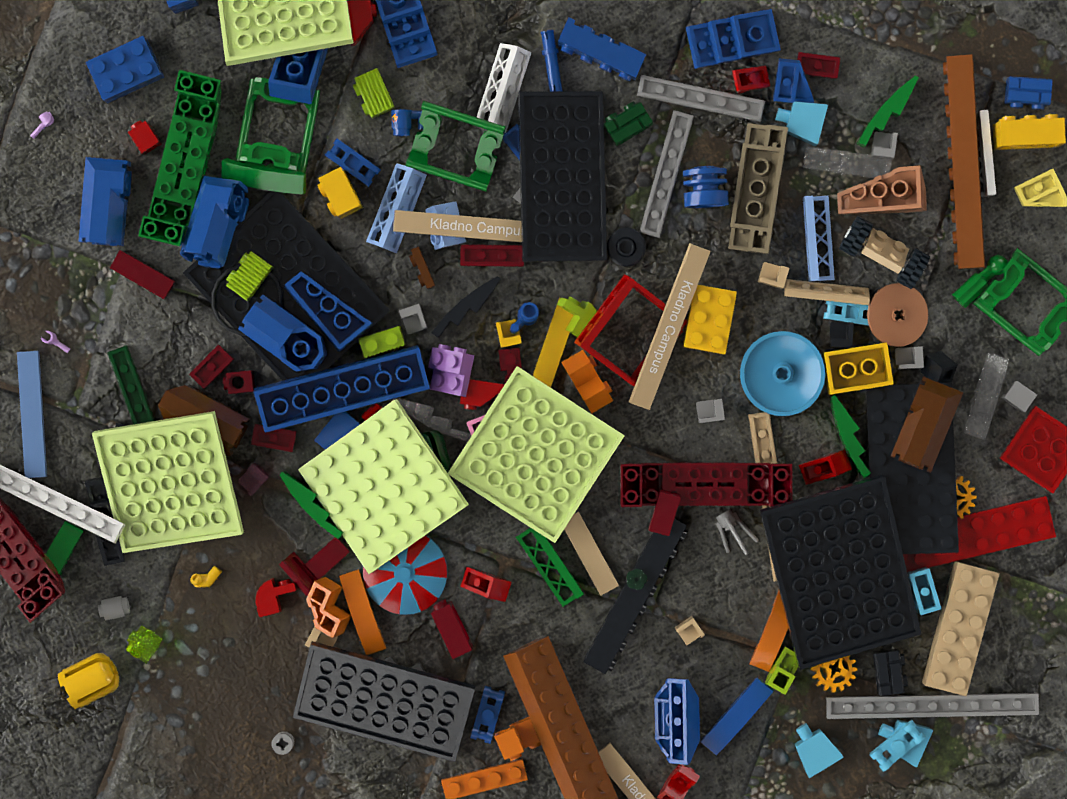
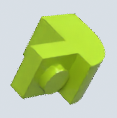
(582, 314)
(782, 672)

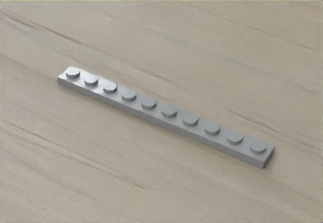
(932, 705)

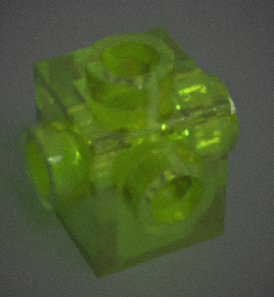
(143, 644)

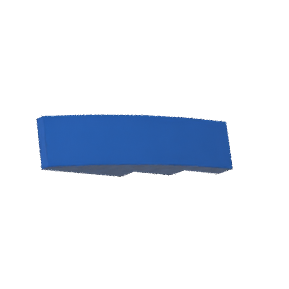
(737, 715)

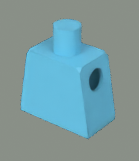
(804, 120)
(815, 750)
(914, 755)

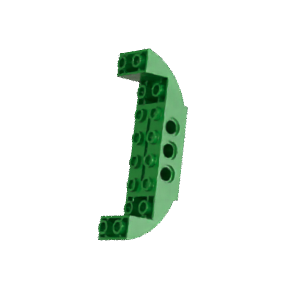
(183, 158)

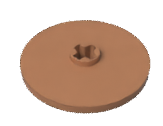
(882, 316)

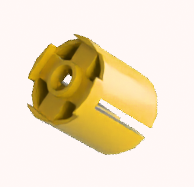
(89, 680)

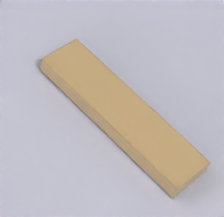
(827, 292)
(590, 554)

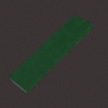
(130, 385)

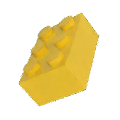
(1029, 132)
(709, 319)
(857, 368)

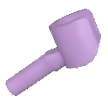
(47, 119)
(53, 340)

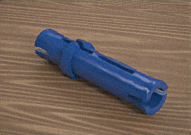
(550, 53)

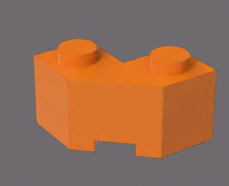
(586, 380)
(327, 615)
(517, 738)

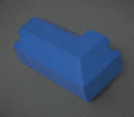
(104, 201)
(214, 220)
(284, 335)

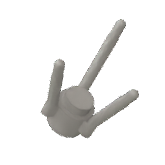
(727, 521)

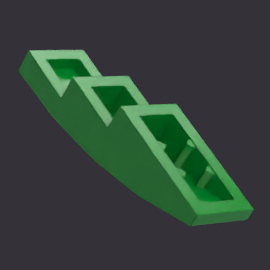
(893, 106)
(265, 177)
(846, 427)
(306, 499)
(63, 545)

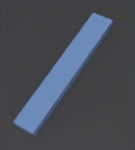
(32, 414)

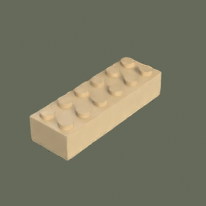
(960, 628)

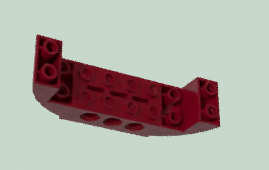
(707, 483)
(26, 566)

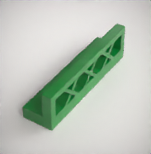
(558, 564)

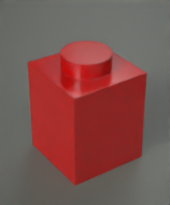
(144, 137)

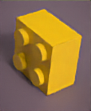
(340, 193)

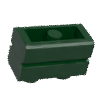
(628, 123)

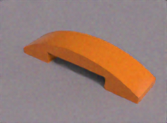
(362, 612)
(771, 638)

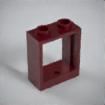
(451, 628)

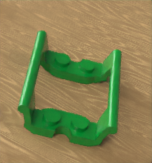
(426, 139)
(260, 151)
(1000, 290)

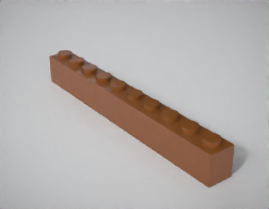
(965, 162)

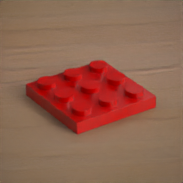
(1039, 450)

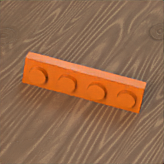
(484, 779)

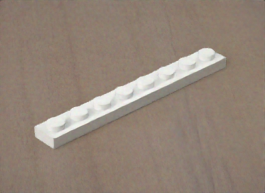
(60, 505)

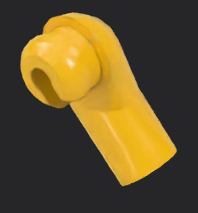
(205, 580)

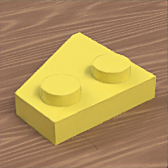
(1042, 191)

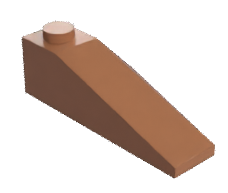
(893, 192)

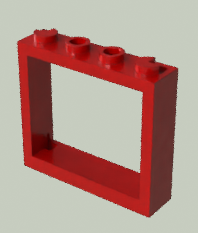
(604, 314)

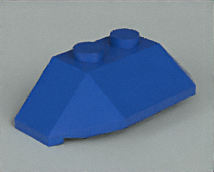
(677, 720)

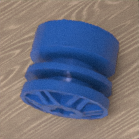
(705, 187)

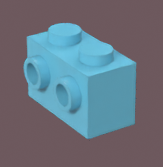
(923, 591)

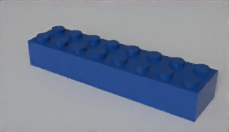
(341, 388)

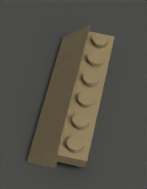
(757, 188)

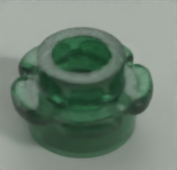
(636, 584)

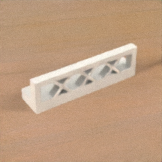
(507, 87)
(986, 154)

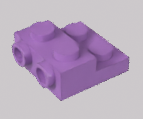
(450, 370)

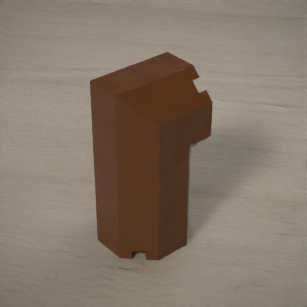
(190, 401)
(927, 425)

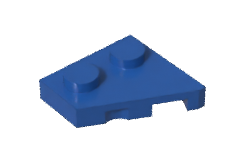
(791, 83)

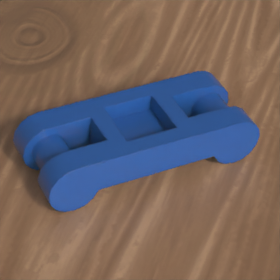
(352, 162)
(487, 714)

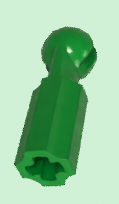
(979, 282)

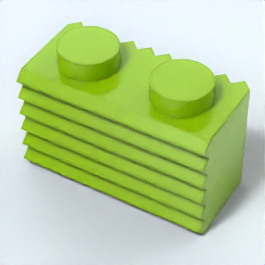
(374, 93)
(249, 275)
(382, 342)

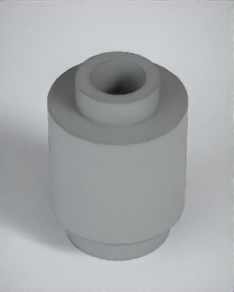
(114, 608)

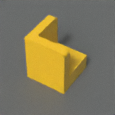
(505, 336)

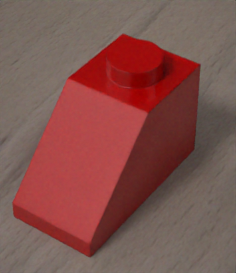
(361, 17)
(480, 393)
(825, 467)
(486, 584)

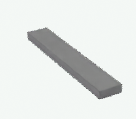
(701, 98)
(666, 174)

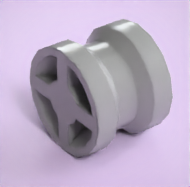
(284, 739)

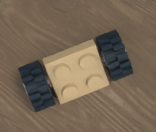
(885, 251)

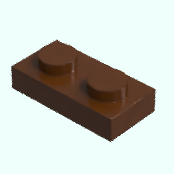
(418, 260)

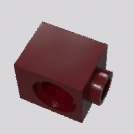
(249, 382)

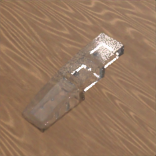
(846, 163)
(986, 396)
(424, 414)

